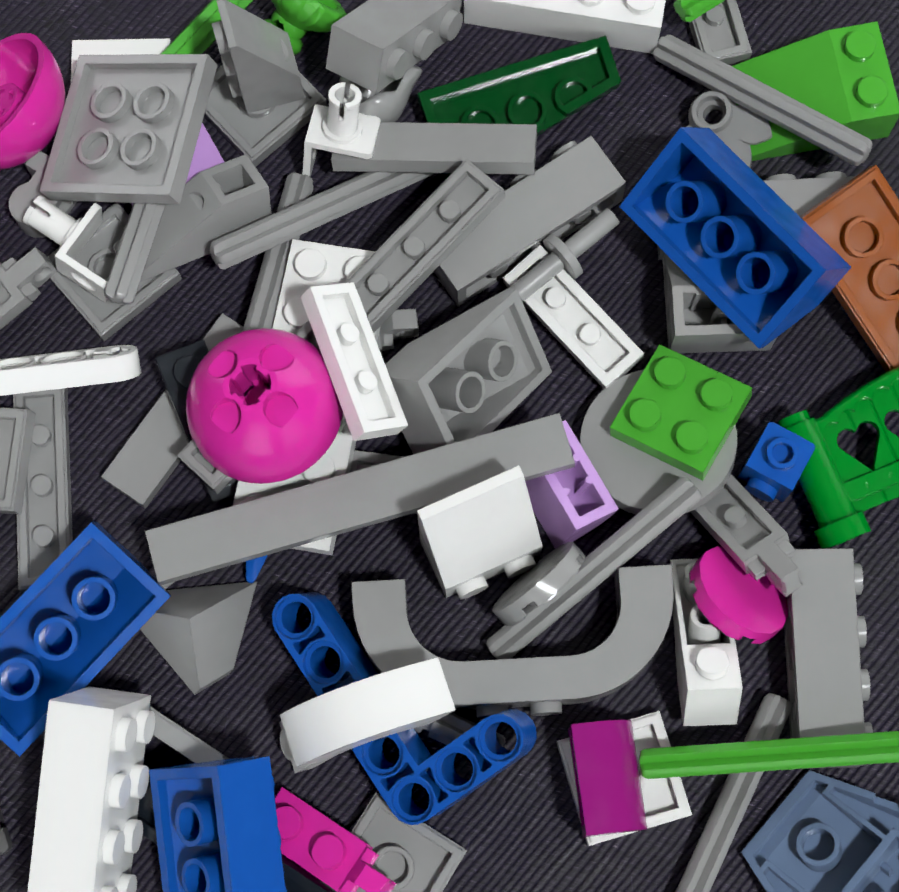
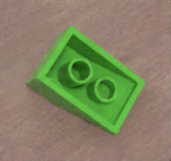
(835, 73)

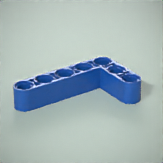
(415, 762)

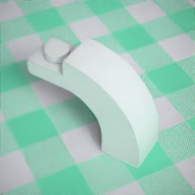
(364, 713)

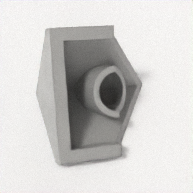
(201, 631)

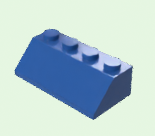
(733, 235)
(69, 628)
(218, 826)

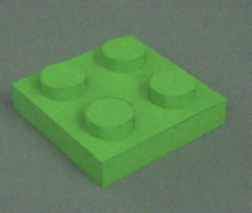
(681, 412)

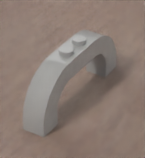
(540, 683)

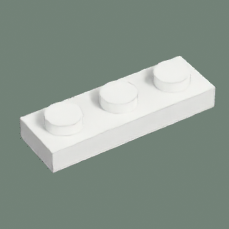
(578, 323)
(353, 361)

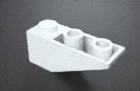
(705, 659)

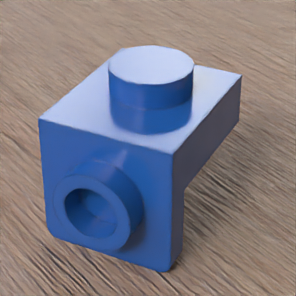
(776, 463)

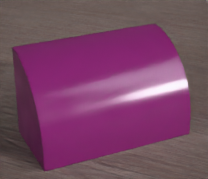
(607, 777)

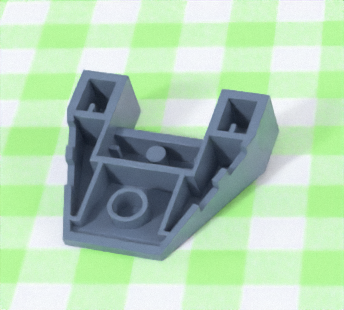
(828, 840)

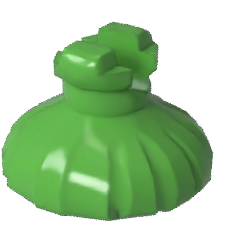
(303, 16)

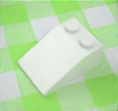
(481, 534)

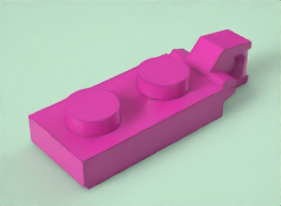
(326, 848)

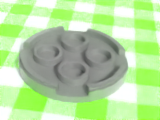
(631, 474)

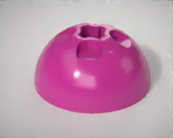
(29, 98)
(271, 429)

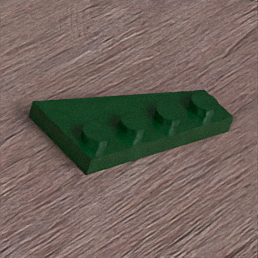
(529, 91)

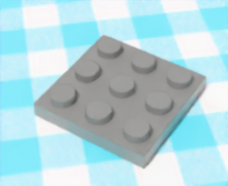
(129, 128)

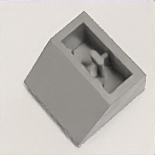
(695, 321)

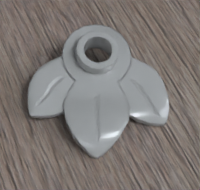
(737, 127)

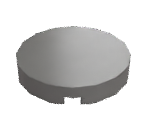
(539, 583)

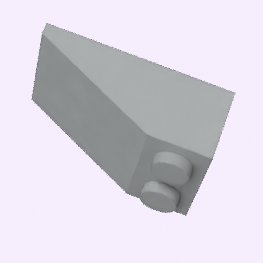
(468, 373)

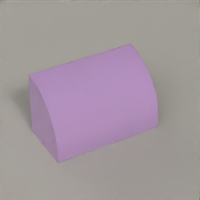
(571, 499)

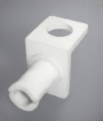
(340, 127)
(72, 237)

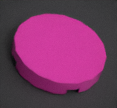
(735, 599)

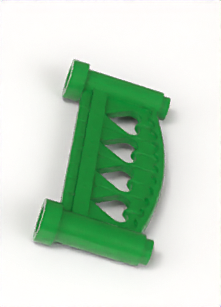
(836, 482)

